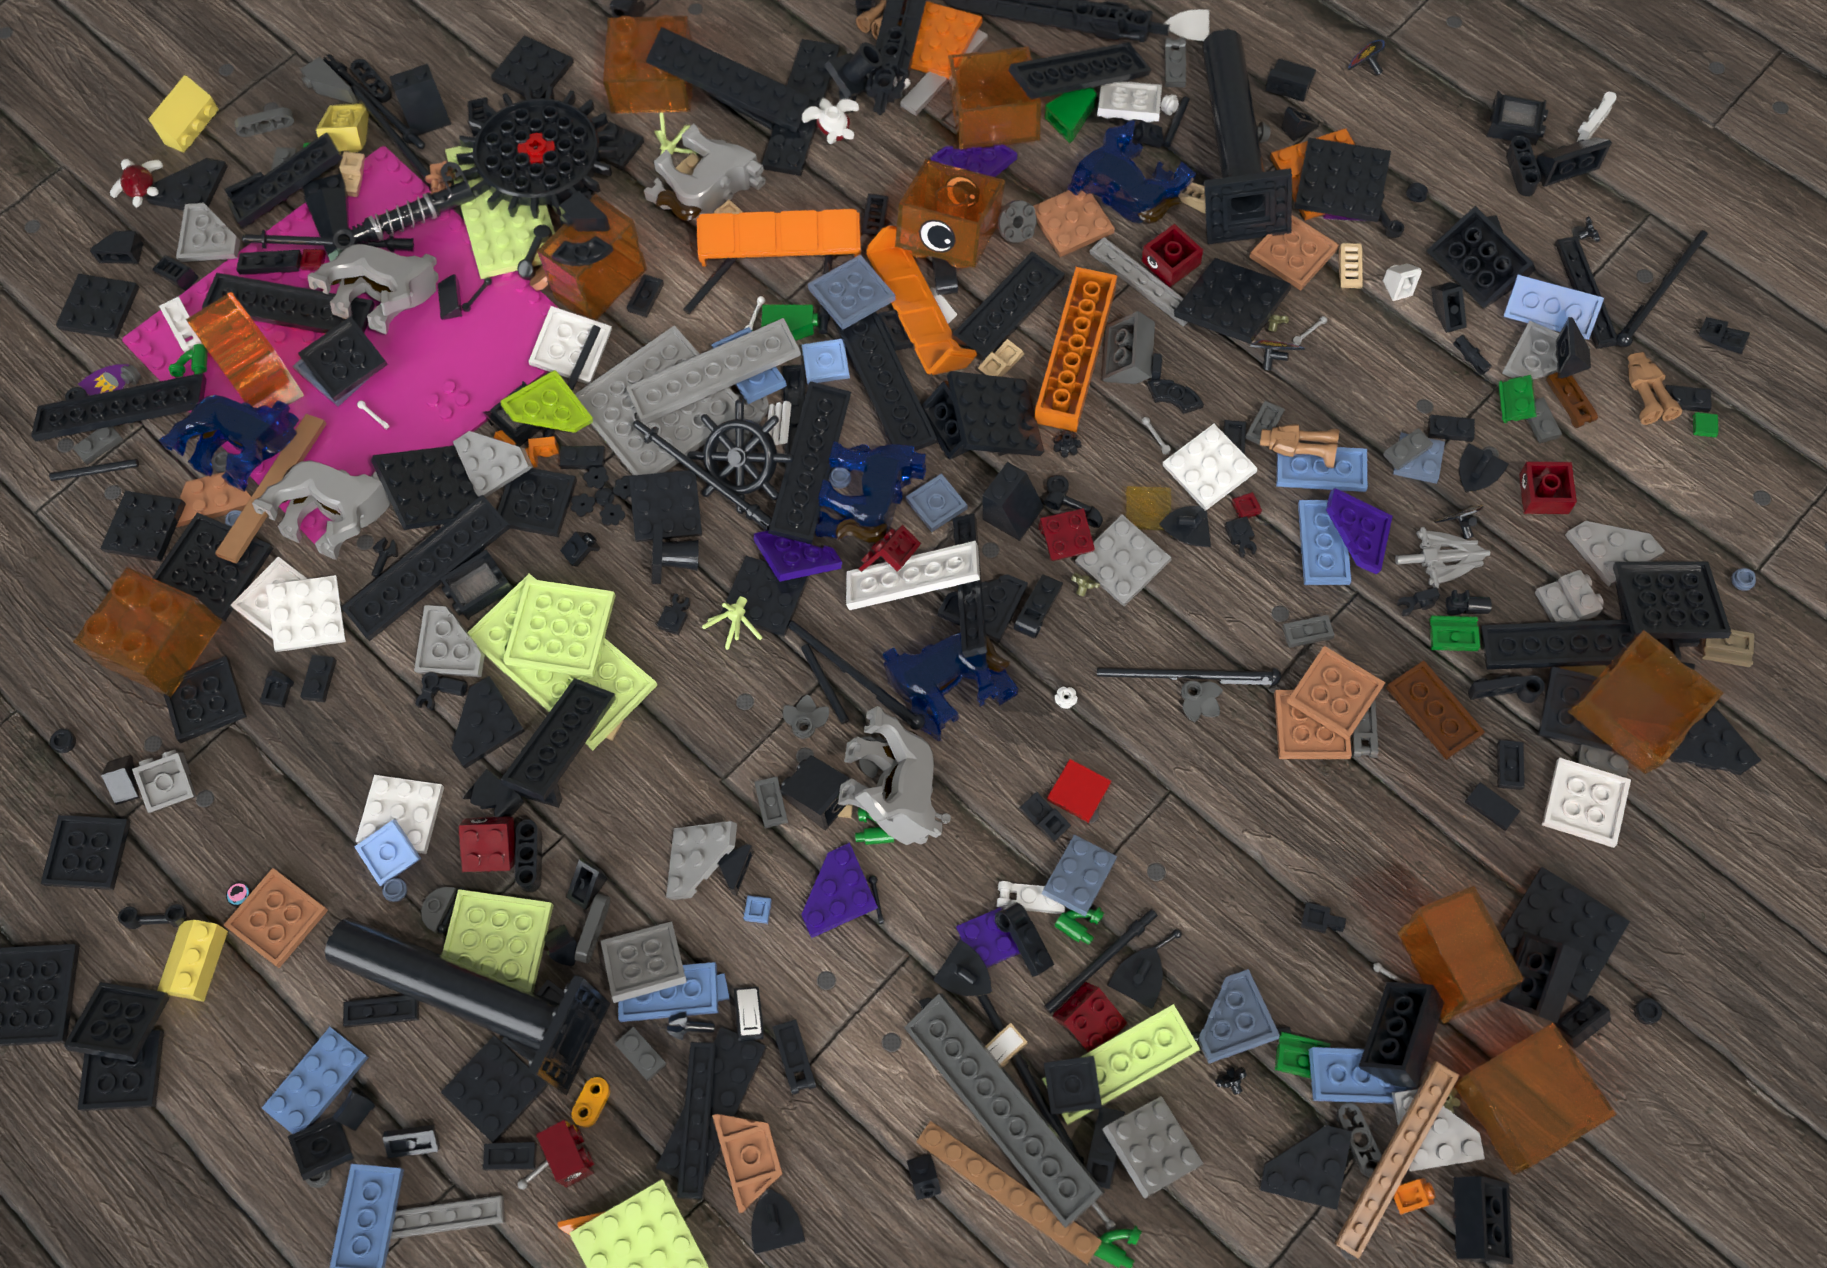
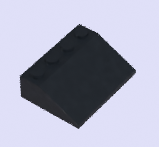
(1485, 275)

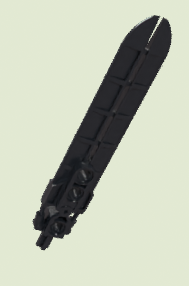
(1103, 19)
(896, 48)

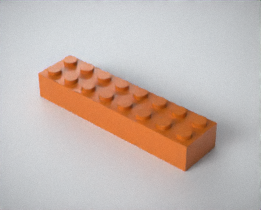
(1075, 349)

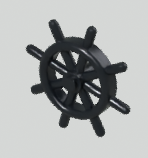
(741, 455)

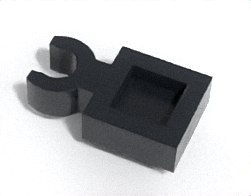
(1241, 533)
(674, 618)

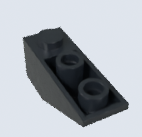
(1102, 1155)

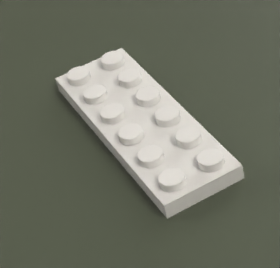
(919, 575)

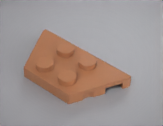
(211, 498)
(748, 1156)

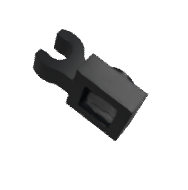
(1424, 599)
(1318, 919)

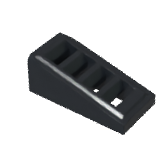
(477, 114)
(880, 200)
(176, 273)

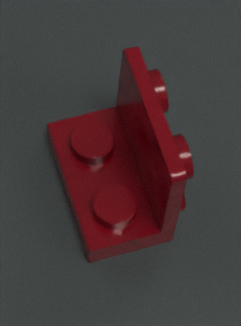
(1067, 534)
(895, 549)
(1090, 1017)

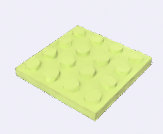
(559, 628)
(499, 935)
(640, 1234)

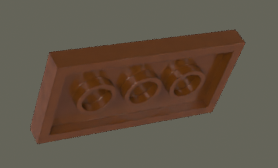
(1435, 710)

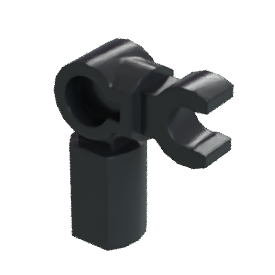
(1458, 603)
(433, 683)

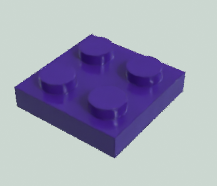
(988, 939)

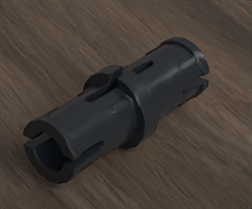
(1472, 354)

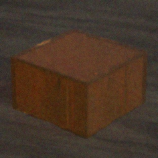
(988, 100)
(595, 287)
(244, 353)
(1645, 702)
(1460, 953)
(1534, 1099)

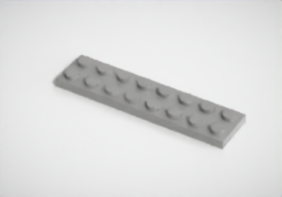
(713, 371)

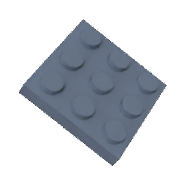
(851, 292)

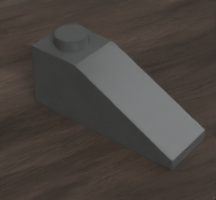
(326, 82)

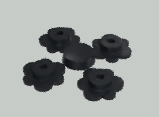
(603, 496)

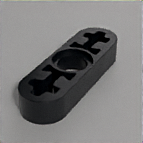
(370, 73)

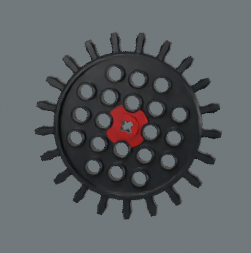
(542, 141)

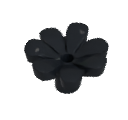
(1589, 231)
(1067, 443)
(1232, 1079)

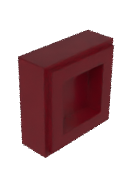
(312, 259)
(1247, 505)

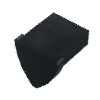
(276, 689)
(561, 946)
(354, 1109)

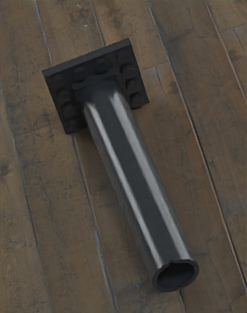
(1246, 198)
(554, 1029)

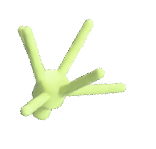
(666, 144)
(736, 614)

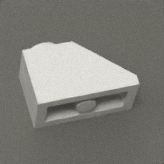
(1401, 280)

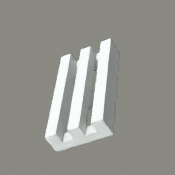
(781, 425)

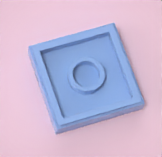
(825, 361)
(387, 852)

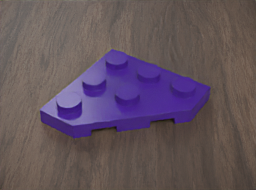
(981, 160)
(1361, 529)
(794, 558)
(838, 893)

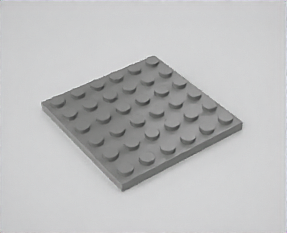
(614, 411)

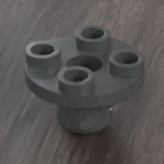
(1017, 221)

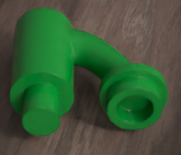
(199, 358)
(871, 835)
(1075, 930)
(1113, 1253)

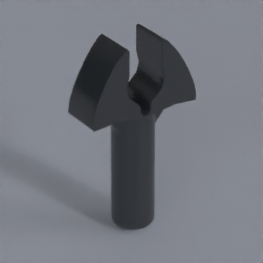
(384, 554)
(686, 1025)

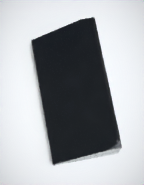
(236, 188)
(449, 298)
(1583, 1021)

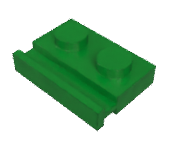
(1517, 399)
(1454, 633)
(1293, 1054)

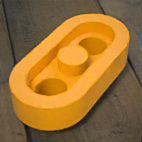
(592, 1102)

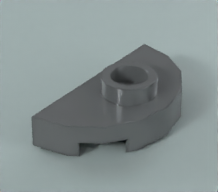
(436, 907)

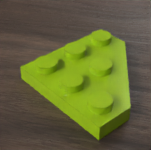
(548, 404)

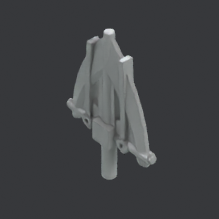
(1464, 550)

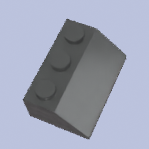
(1129, 349)

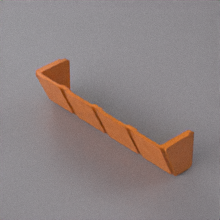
(778, 234)
(917, 306)

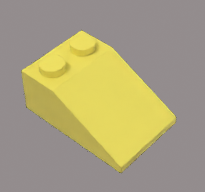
(346, 126)

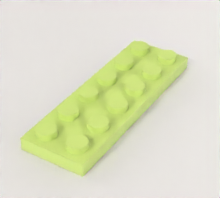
(1139, 1055)

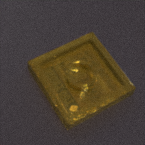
(1147, 506)

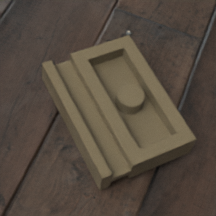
(1733, 650)

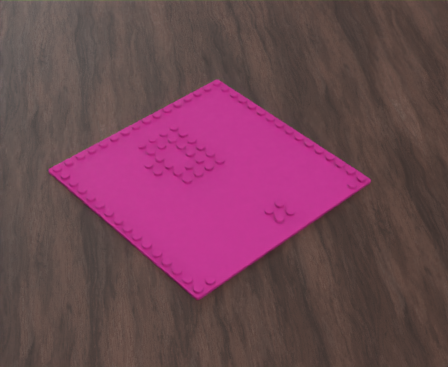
(437, 369)

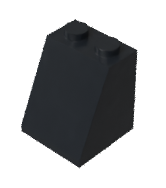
(420, 99)
(1011, 502)
(815, 791)

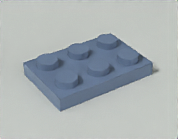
(1079, 875)

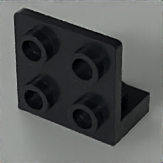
(1290, 79)

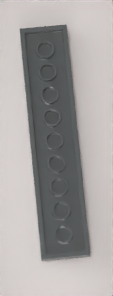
(1004, 1111)

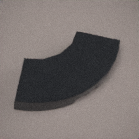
(582, 253)
(1176, 394)

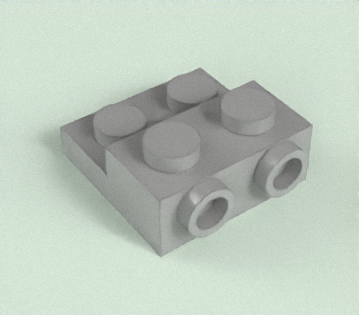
(1570, 598)
(164, 781)

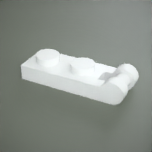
(1597, 116)
(176, 317)
(1029, 897)

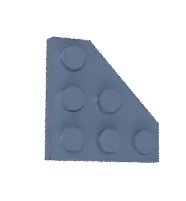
(1237, 1019)

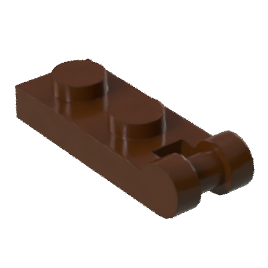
(1572, 399)

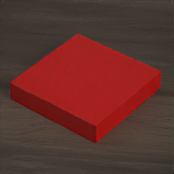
(1079, 790)

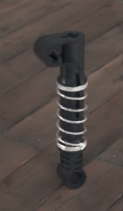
(413, 212)

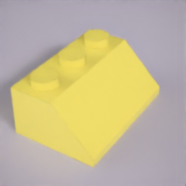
(183, 114)
(193, 960)

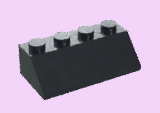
(1402, 1033)

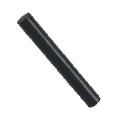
(1176, 121)

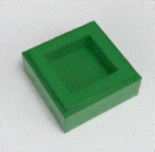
(1705, 424)

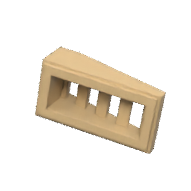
(1194, 201)
(1350, 252)

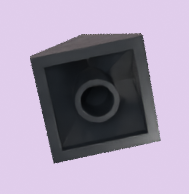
(1571, 350)

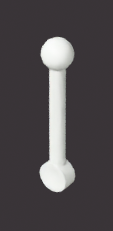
(761, 300)
(362, 405)

